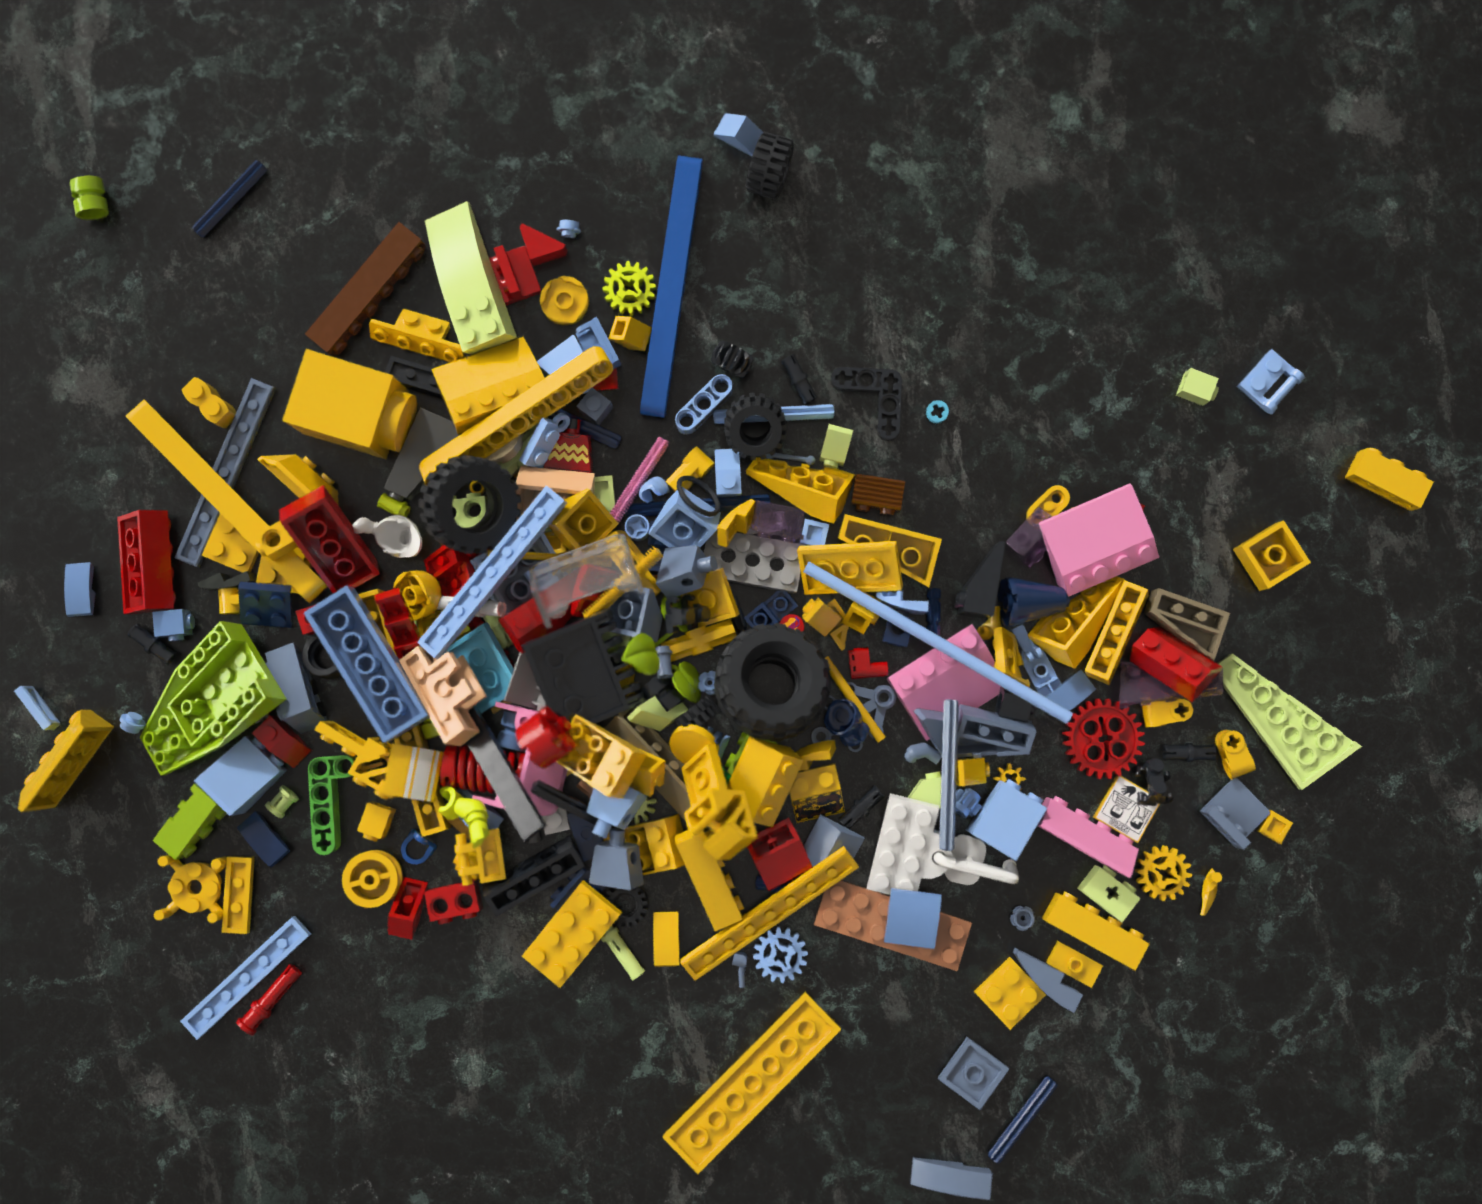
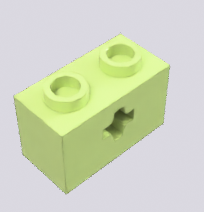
(1118, 904)

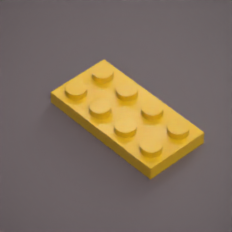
(862, 565)
(571, 934)

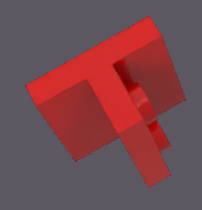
(514, 274)

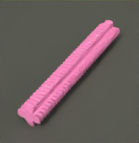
(639, 478)

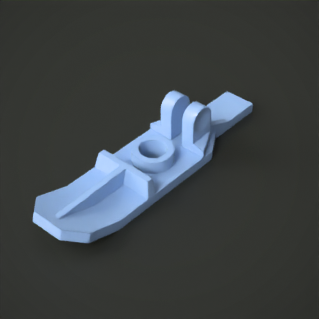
(1032, 658)

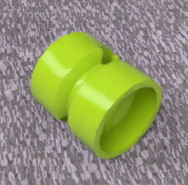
(88, 197)

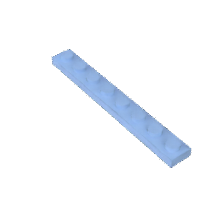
(492, 572)

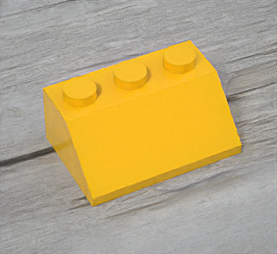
(766, 777)

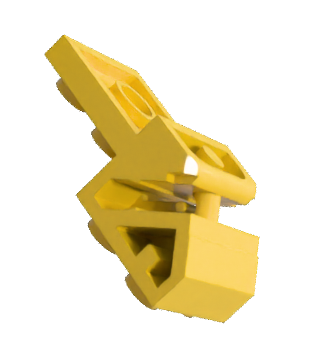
(367, 752)
(716, 806)

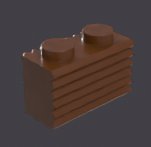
(877, 494)

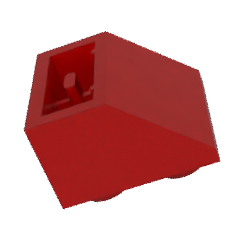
(779, 854)

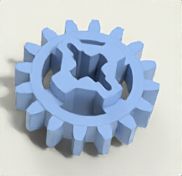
(770, 960)

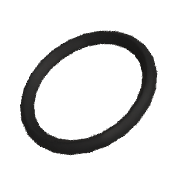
(690, 503)

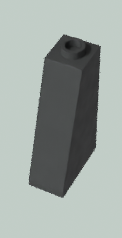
(424, 438)

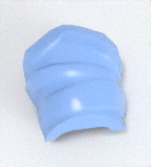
(655, 484)

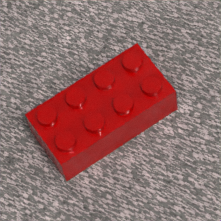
(329, 540)

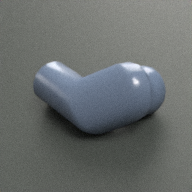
(920, 751)

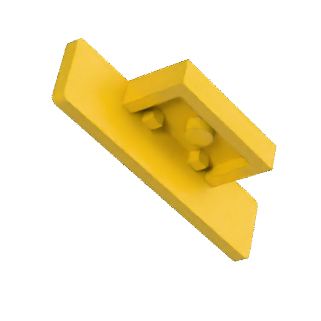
(418, 334)

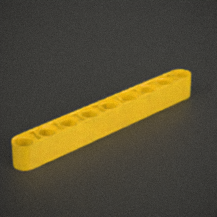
(525, 410)

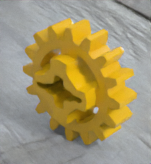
(1168, 865)

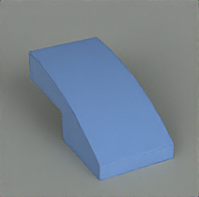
(78, 589)
(1072, 691)

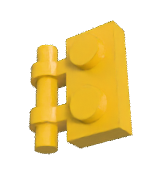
(489, 858)

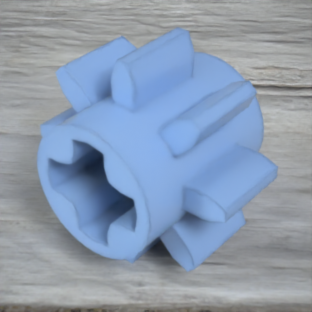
(967, 802)

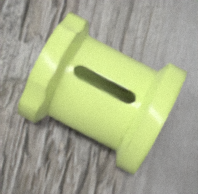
(281, 801)

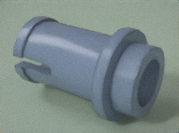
(665, 668)

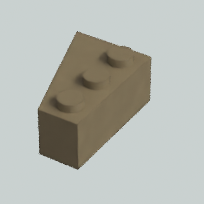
(1188, 620)

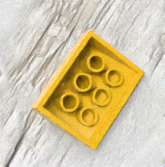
(486, 381)
(64, 762)

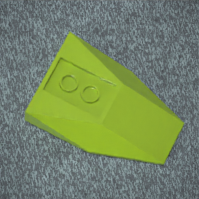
(210, 699)

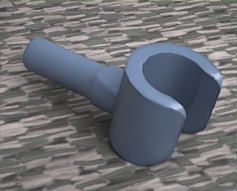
(740, 960)

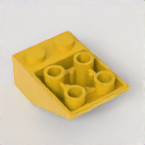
(602, 758)
(656, 843)

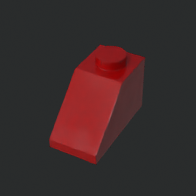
(282, 741)
(407, 908)

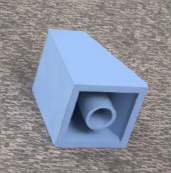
(241, 776)
(1007, 818)

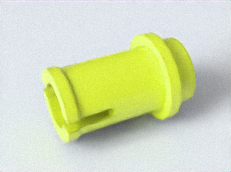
(393, 506)

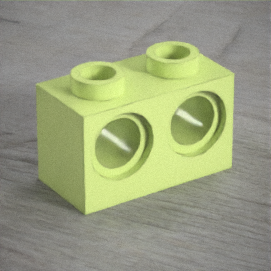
(463, 508)

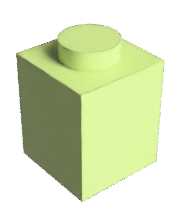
(1198, 387)

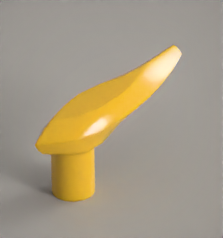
(1209, 890)

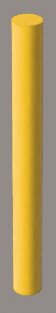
(850, 695)

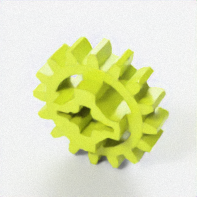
(636, 280)

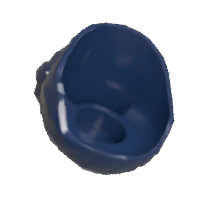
(846, 721)

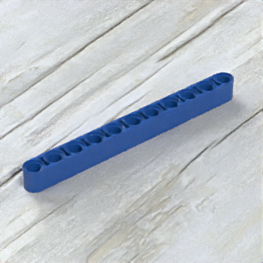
(671, 286)

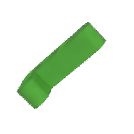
(329, 805)

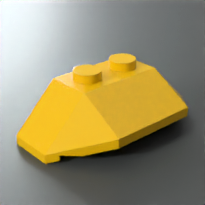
(298, 474)

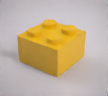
(1271, 555)

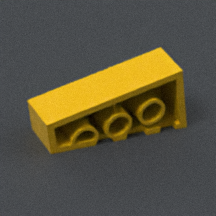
(915, 550)

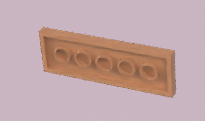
(864, 916)

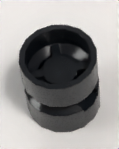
(664, 693)

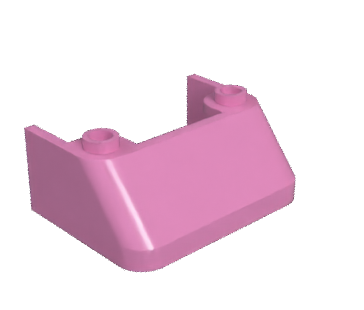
(553, 775)

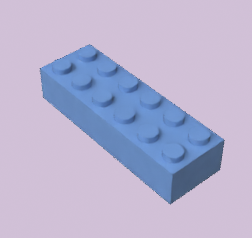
(367, 663)

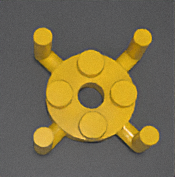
(181, 892)

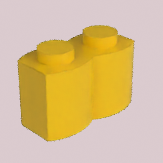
(209, 402)

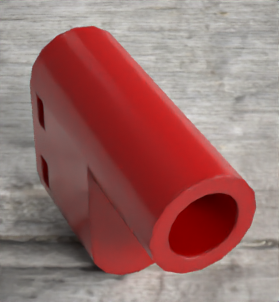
(862, 665)

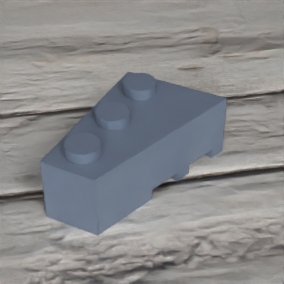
(294, 680)
(986, 733)

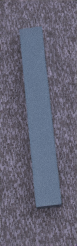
(228, 466)

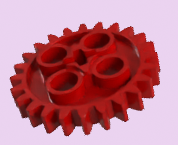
(1081, 742)

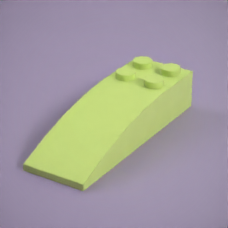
(468, 281)

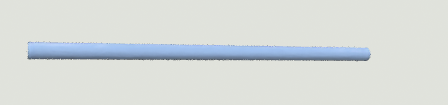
(938, 642)

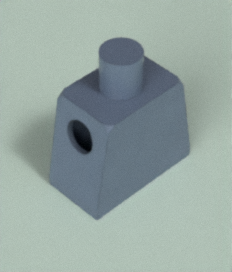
(683, 570)
(616, 863)

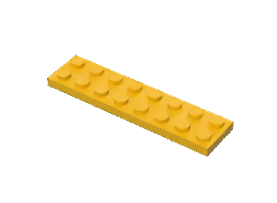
(751, 1082)

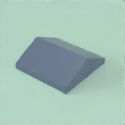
(828, 838)

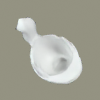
(394, 534)

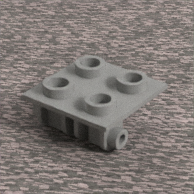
(523, 686)

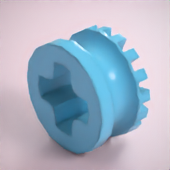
(939, 404)

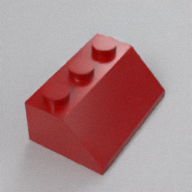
(1174, 662)

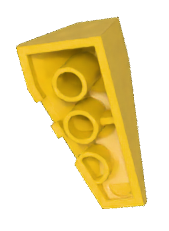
(811, 490)

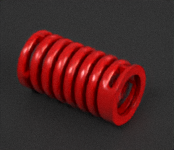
(456, 776)

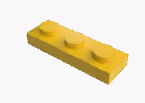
(238, 895)

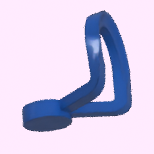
(423, 840)

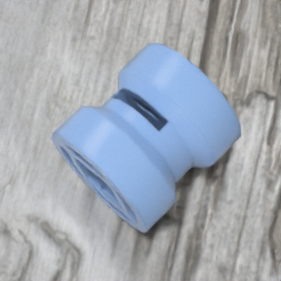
(635, 524)

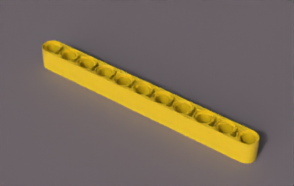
(222, 496)

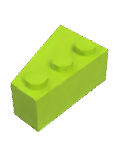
(189, 824)

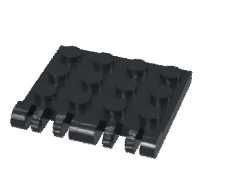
(579, 673)

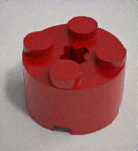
(545, 737)

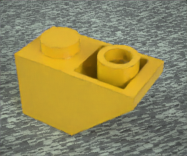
(820, 616)

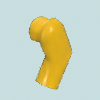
(986, 629)

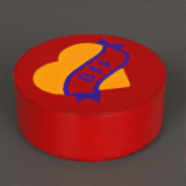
(793, 621)

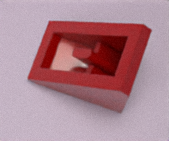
(540, 246)

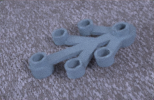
(872, 704)

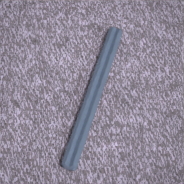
(949, 775)

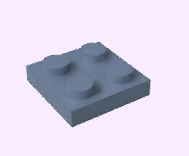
(973, 1073)

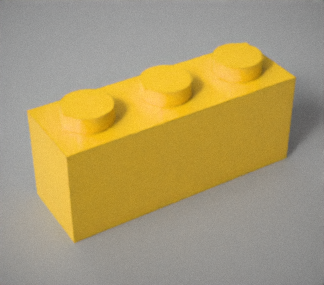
(1389, 479)

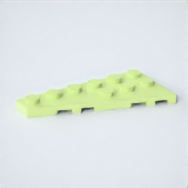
(1290, 730)

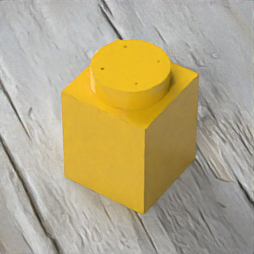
(350, 405)

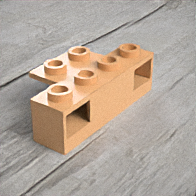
(446, 691)

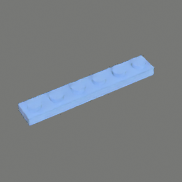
(245, 977)

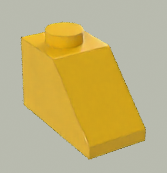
(972, 771)

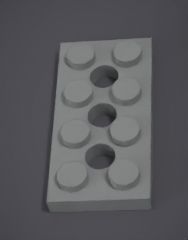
(766, 551)

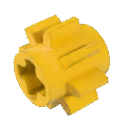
(1016, 778)

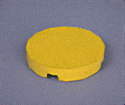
(564, 300)
(688, 741)

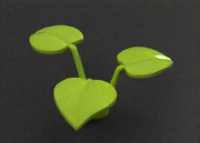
(644, 659)

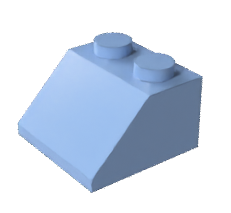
(681, 525)

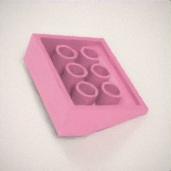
(1098, 540)
(938, 677)

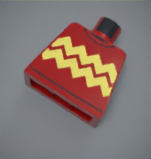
(571, 451)

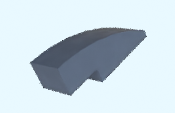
(1049, 980)
(951, 1178)

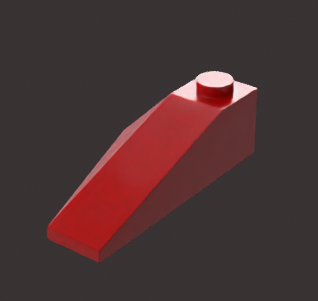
(527, 623)

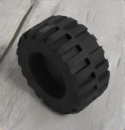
(439, 498)

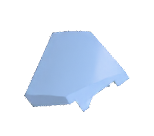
(895, 601)

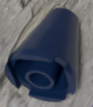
(1029, 601)

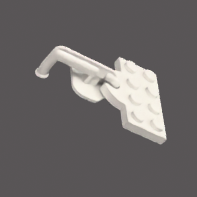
(909, 843)

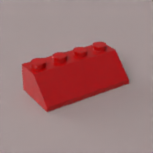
(146, 561)

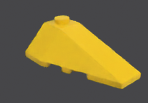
(1072, 633)

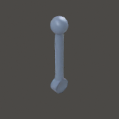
(810, 460)

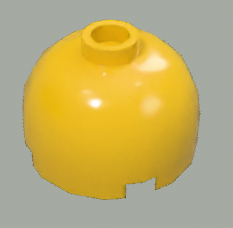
(420, 592)

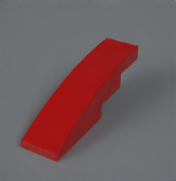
(398, 621)

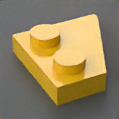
(1008, 655)

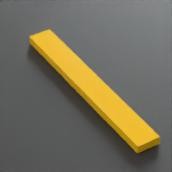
(769, 913)

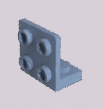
(1235, 812)

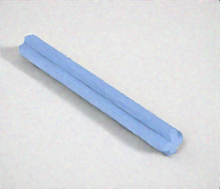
(791, 413)

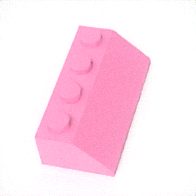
(1088, 837)

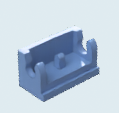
(592, 335)

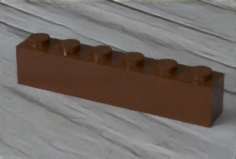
(366, 290)

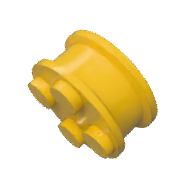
(372, 878)

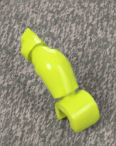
(469, 809)

